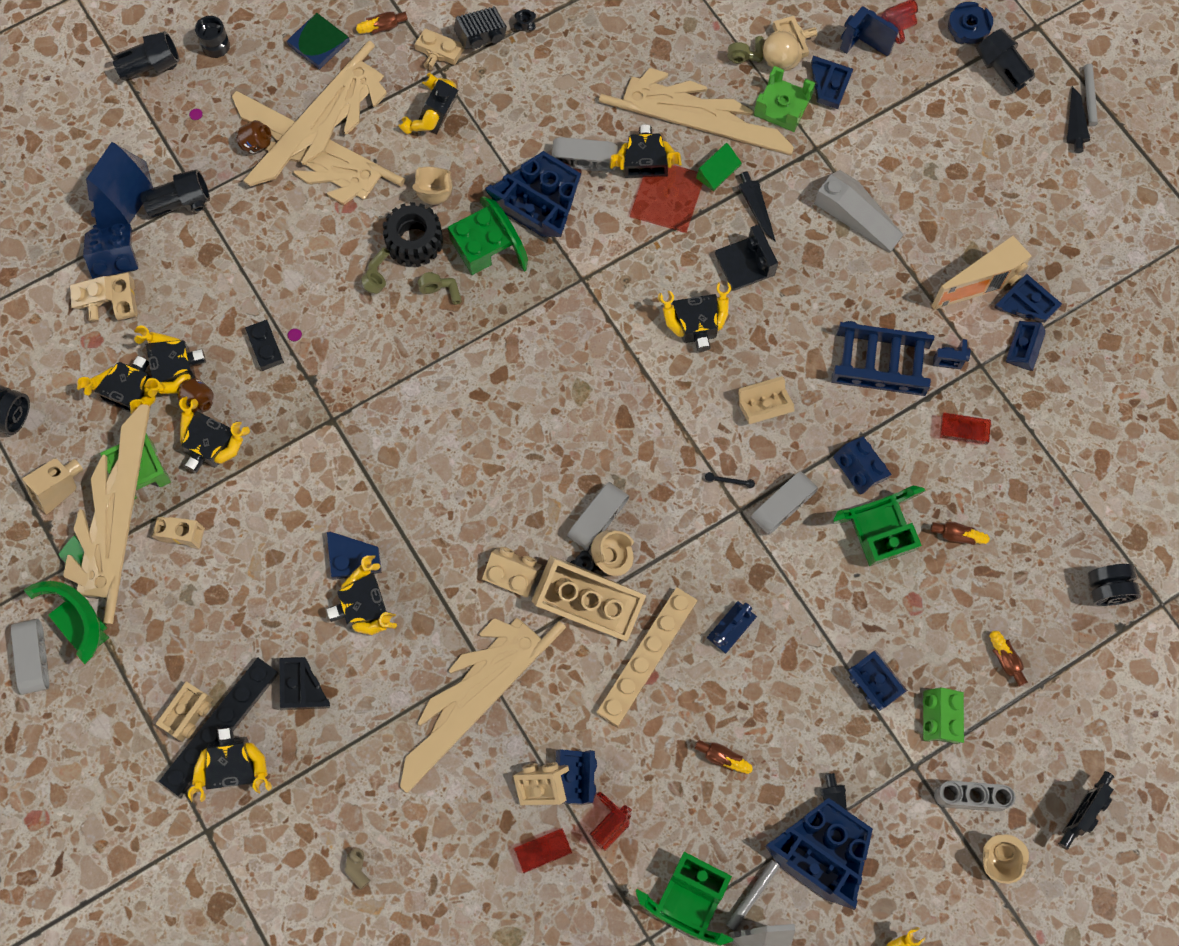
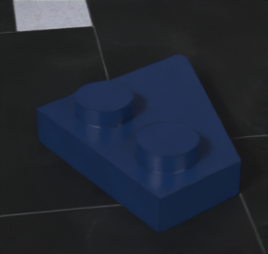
(830, 81)
(1029, 301)
(347, 554)

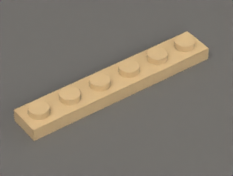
(646, 657)

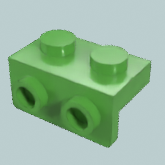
(943, 715)

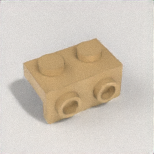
(765, 400)
(511, 571)
(184, 712)

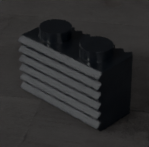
(480, 28)

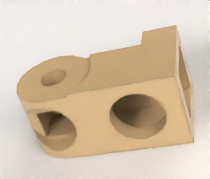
(123, 296)
(178, 531)

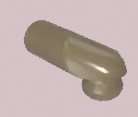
(354, 868)

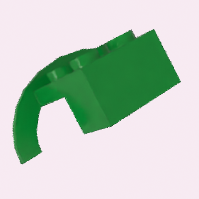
(485, 235)
(883, 527)
(73, 617)
(691, 899)

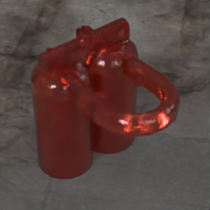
(902, 17)
(612, 825)

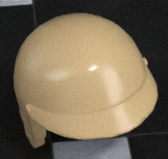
(782, 50)
(433, 185)
(613, 552)
(1005, 858)

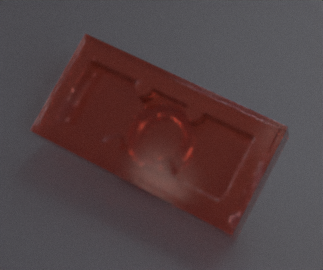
(965, 428)
(543, 850)

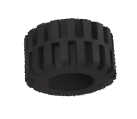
(413, 218)

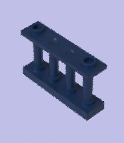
(869, 376)

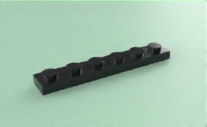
(229, 712)

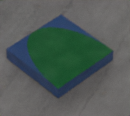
(318, 41)

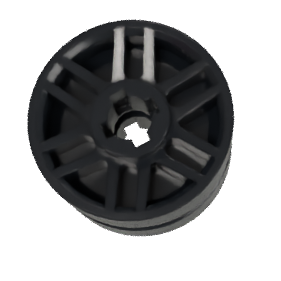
(13, 410)
(1114, 585)

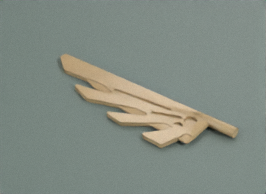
(707, 115)
(317, 123)
(335, 165)
(113, 504)
(467, 701)

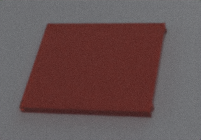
(668, 199)

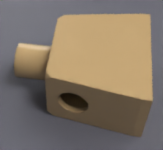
(52, 483)

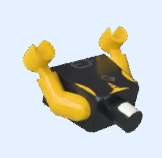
(435, 108)
(645, 155)
(697, 317)
(168, 360)
(121, 385)
(206, 438)
(362, 602)
(228, 764)

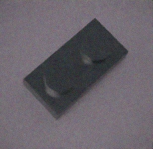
(264, 345)

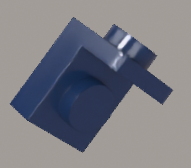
(951, 358)

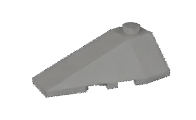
(853, 205)
(765, 936)

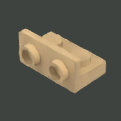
(541, 784)

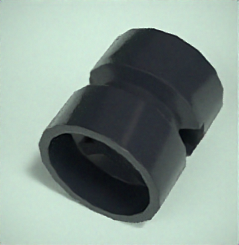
(212, 36)

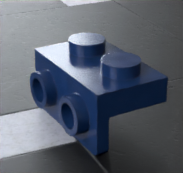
(861, 464)
(877, 681)
(579, 780)

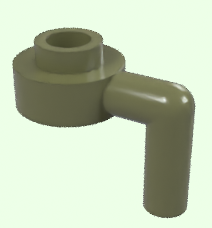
(740, 52)
(372, 279)
(431, 283)

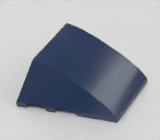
(117, 186)
(538, 194)
(825, 852)

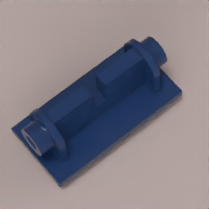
(732, 626)

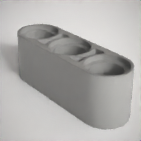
(584, 153)
(784, 502)
(598, 515)
(30, 656)
(986, 792)

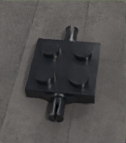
(1085, 816)

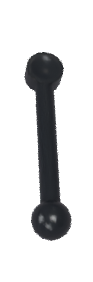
(709, 477)

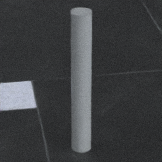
(1090, 95)
(753, 895)

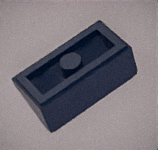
(1026, 345)

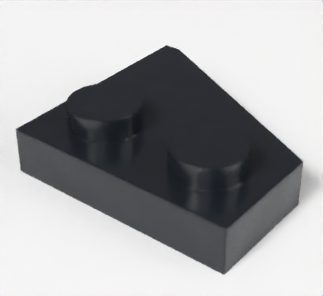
(299, 686)

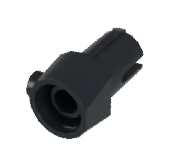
(1000, 52)
(155, 53)
(185, 190)

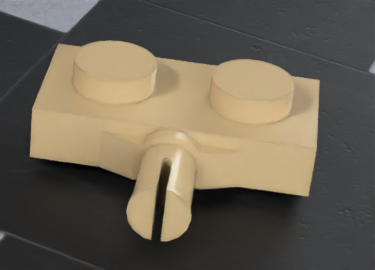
(790, 24)
(438, 48)
(91, 295)

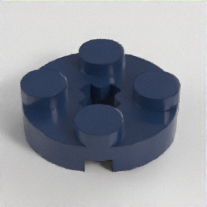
(966, 33)

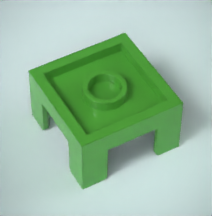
(782, 101)
(150, 466)

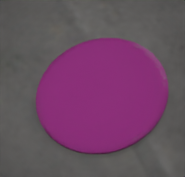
(195, 114)
(294, 334)

